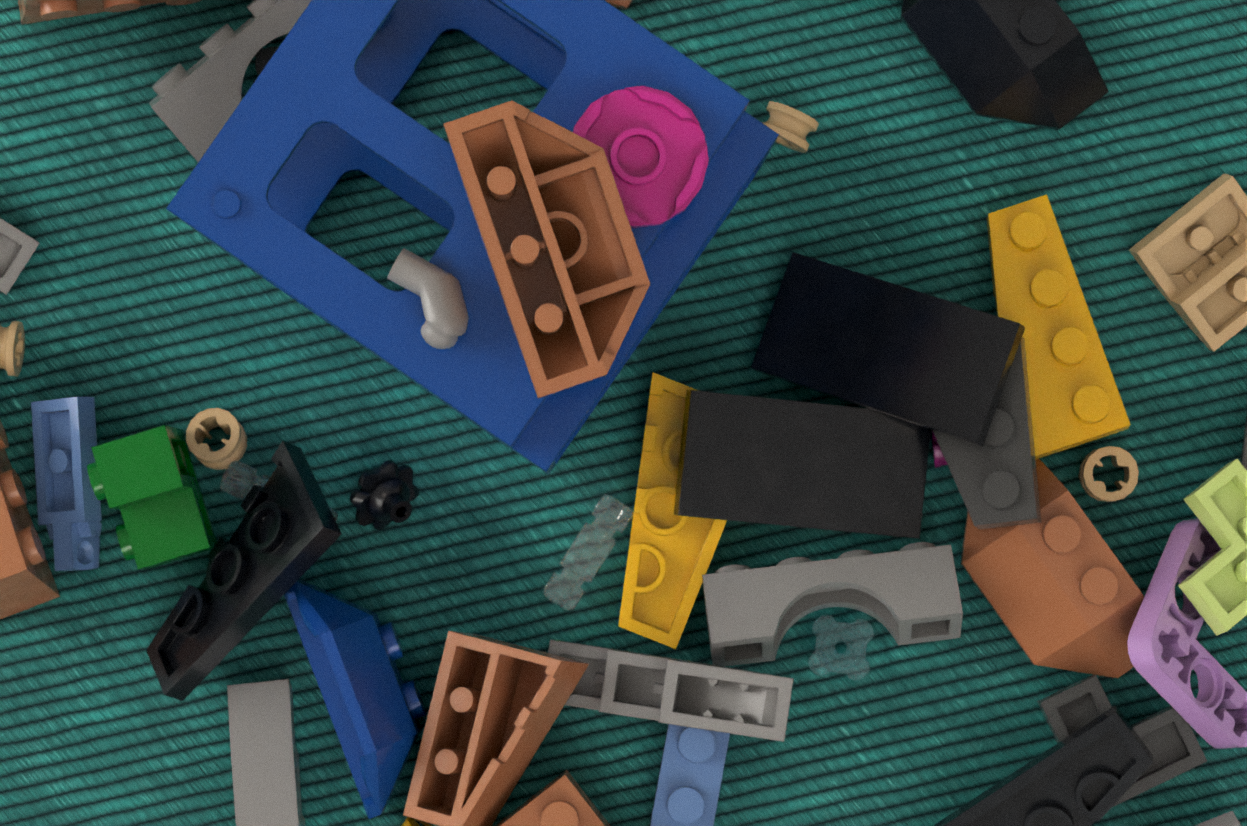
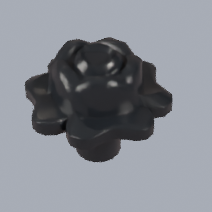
(384, 495)

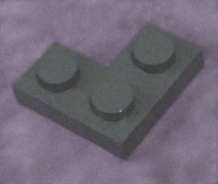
(1163, 733)

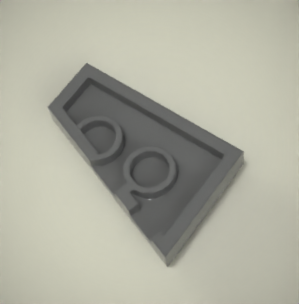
(1001, 476)

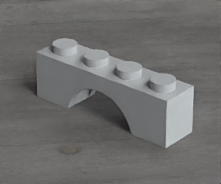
(204, 97)
(905, 590)

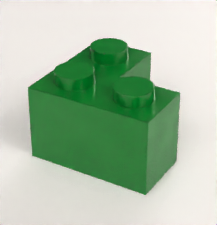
(157, 494)

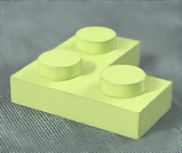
(1220, 584)

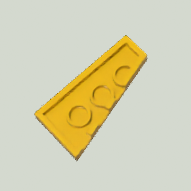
(1066, 365)
(664, 549)

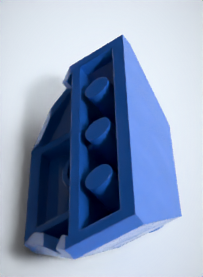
(360, 687)

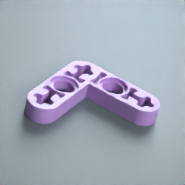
(1168, 632)

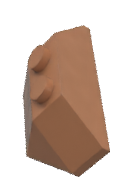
(552, 240)
(1056, 585)

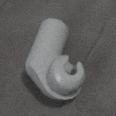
(439, 295)

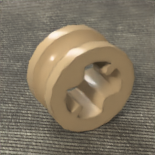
(790, 125)
(12, 348)
(198, 430)
(1119, 458)

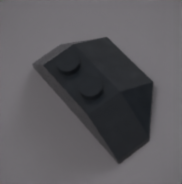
(1009, 57)

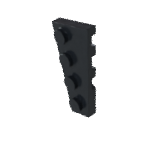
(247, 575)
(1067, 783)

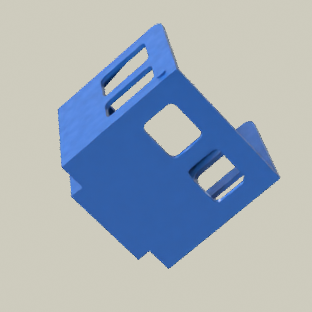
(331, 111)

